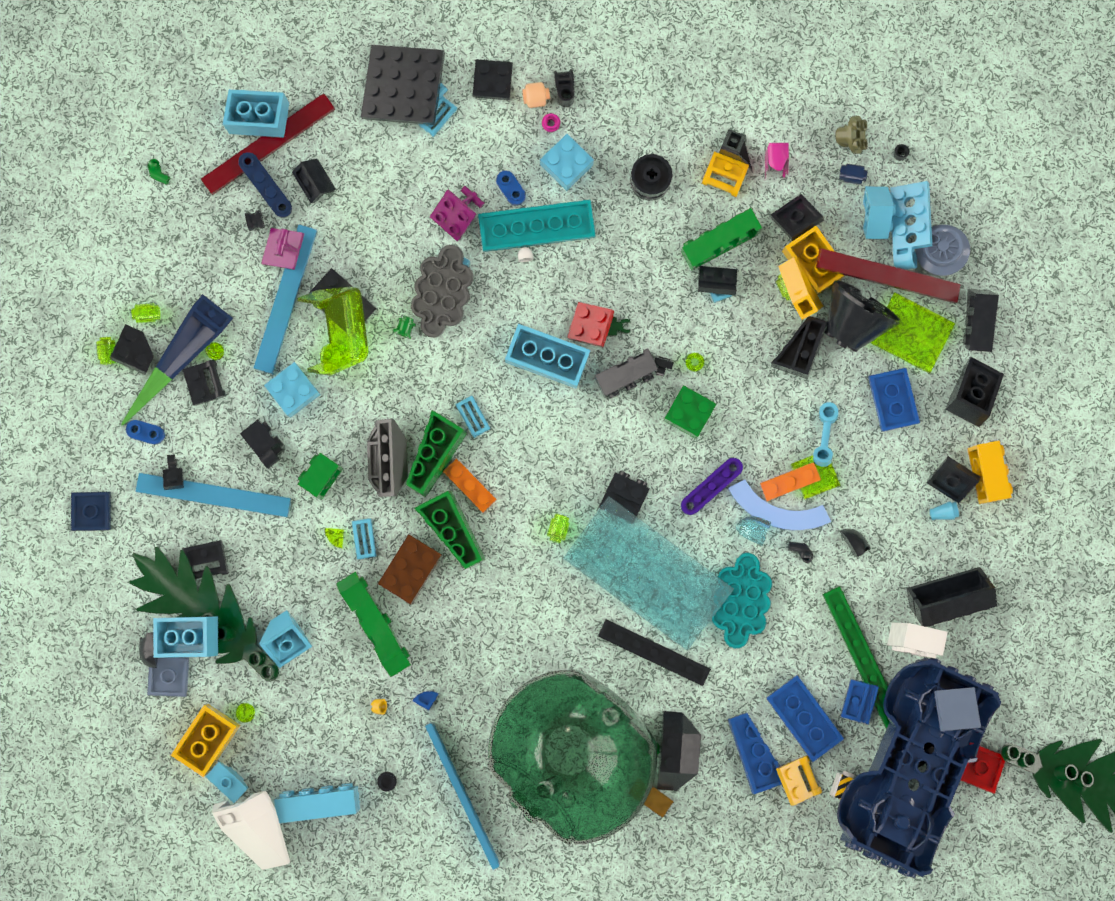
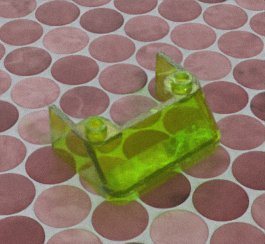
(345, 328)

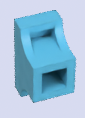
(227, 781)

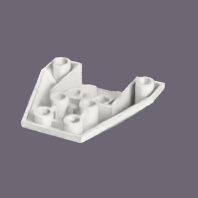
(254, 829)

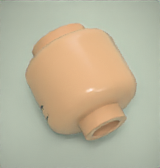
(535, 95)

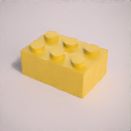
(806, 252)
(989, 464)
(205, 740)

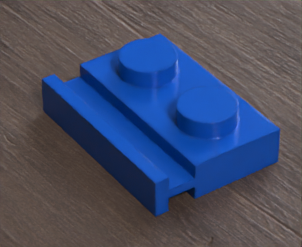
(859, 701)

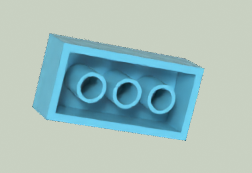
(547, 356)
(317, 804)

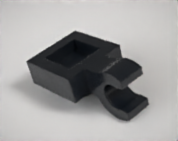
(172, 476)

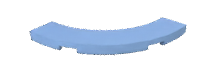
(778, 517)

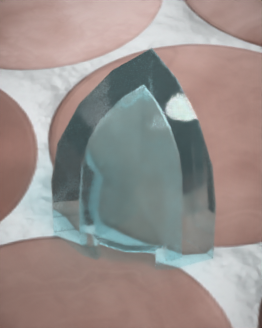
(753, 529)

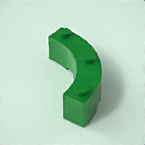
(374, 623)

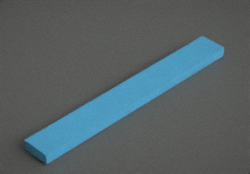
(284, 305)
(216, 496)
(462, 795)

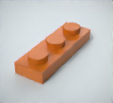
(790, 481)
(469, 485)

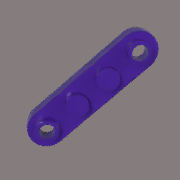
(711, 486)

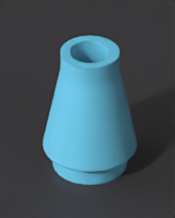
(946, 511)

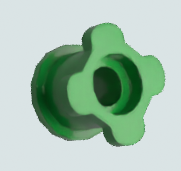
(404, 327)

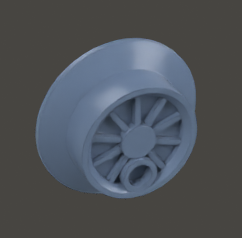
(948, 251)

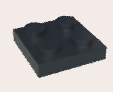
(492, 79)
(797, 217)
(953, 479)

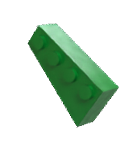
(721, 239)
(434, 453)
(452, 528)

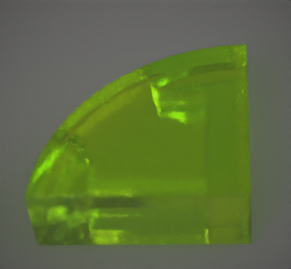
(335, 536)

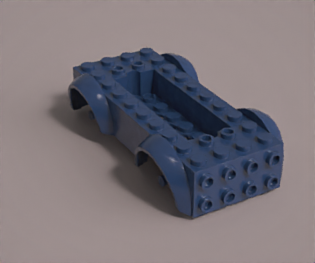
(877, 806)

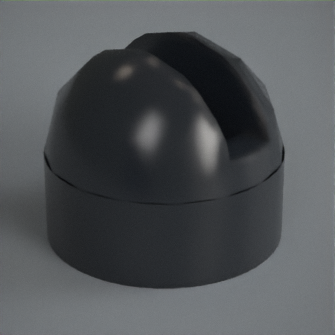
(899, 151)

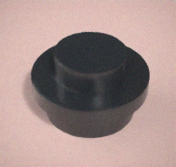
(387, 781)

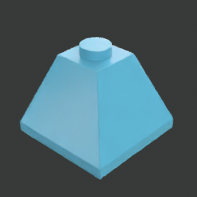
(284, 639)

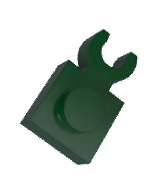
(617, 326)

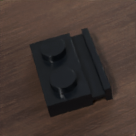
(717, 280)

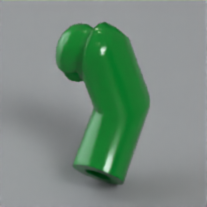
(155, 172)

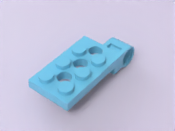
(903, 252)

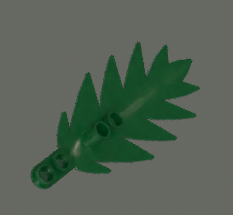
(182, 596)
(1071, 776)

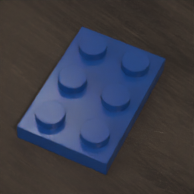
(893, 399)

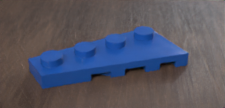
(754, 754)

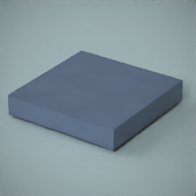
(169, 677)
(957, 709)

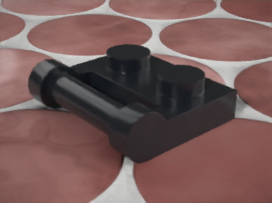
(198, 384)
(205, 554)

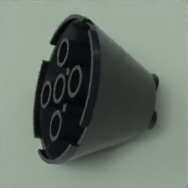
(855, 318)

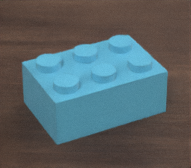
(256, 113)
(185, 637)

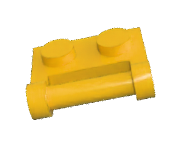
(727, 168)
(793, 781)

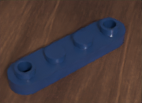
(265, 185)

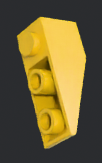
(799, 288)

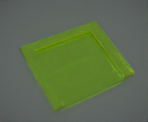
(918, 336)

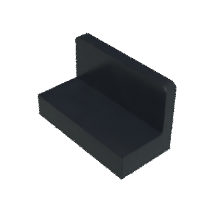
(313, 179)

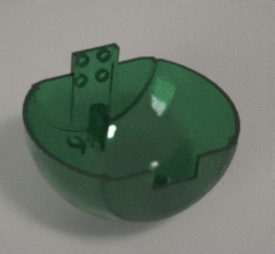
(572, 756)

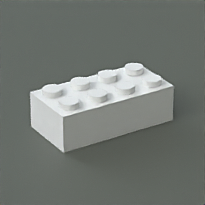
(917, 640)

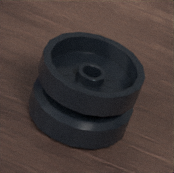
(651, 166)

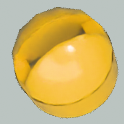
(379, 706)

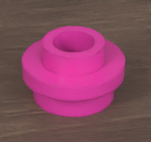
(548, 117)

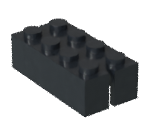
(952, 597)

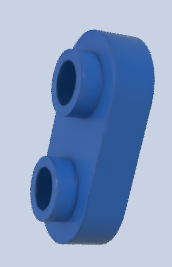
(510, 187)
(144, 432)

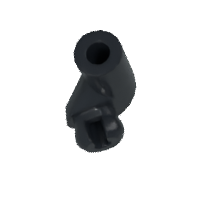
(802, 549)

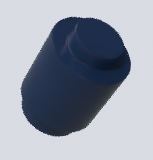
(853, 173)

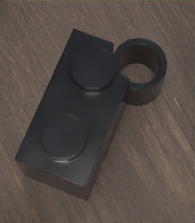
(263, 443)

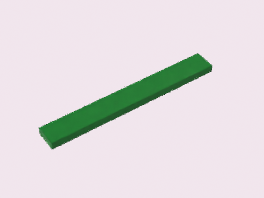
(857, 646)

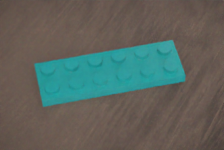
(536, 225)

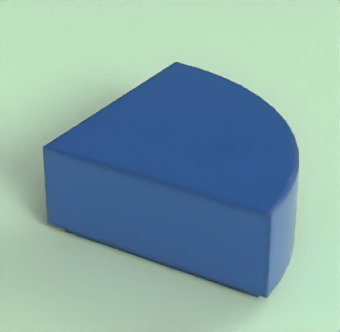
(426, 699)

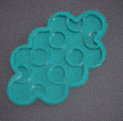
(747, 603)

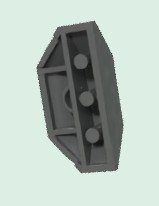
(387, 458)

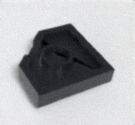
(132, 350)

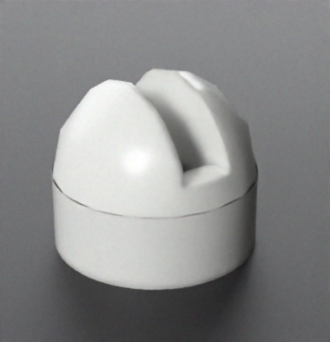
(525, 255)

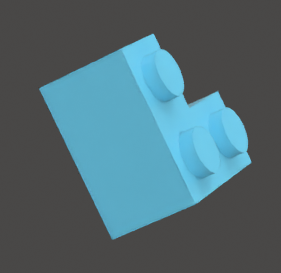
(878, 212)

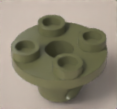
(853, 135)

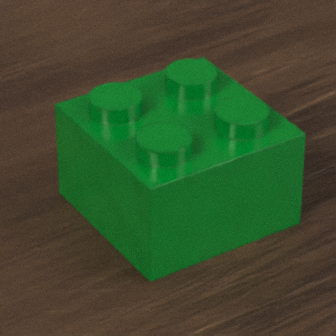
(689, 412)
(319, 475)

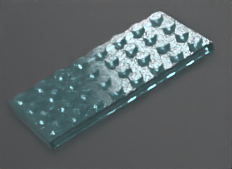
(648, 573)

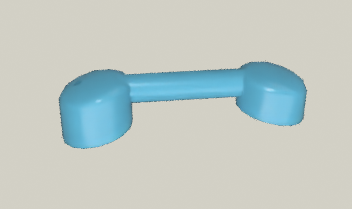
(828, 415)

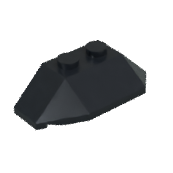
(677, 751)

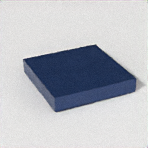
(90, 511)

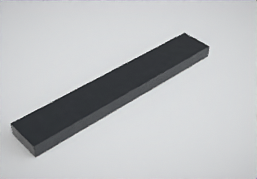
(654, 652)

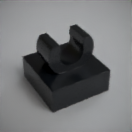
(662, 364)

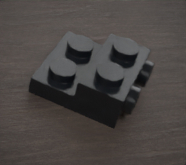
(627, 492)

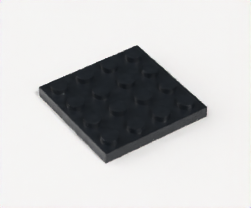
(402, 84)

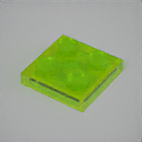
(828, 478)

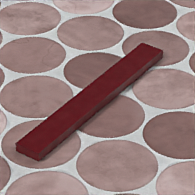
(268, 145)
(888, 275)

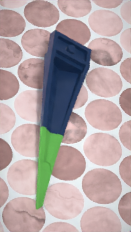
(199, 328)

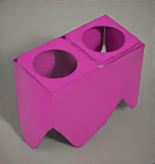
(778, 157)

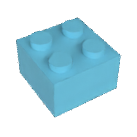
(566, 162)
(292, 390)

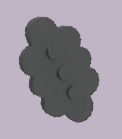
(442, 291)

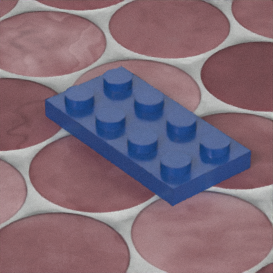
(804, 718)

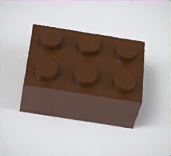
(410, 569)

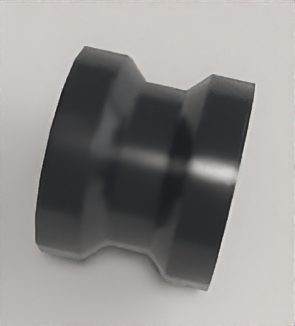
(254, 220)

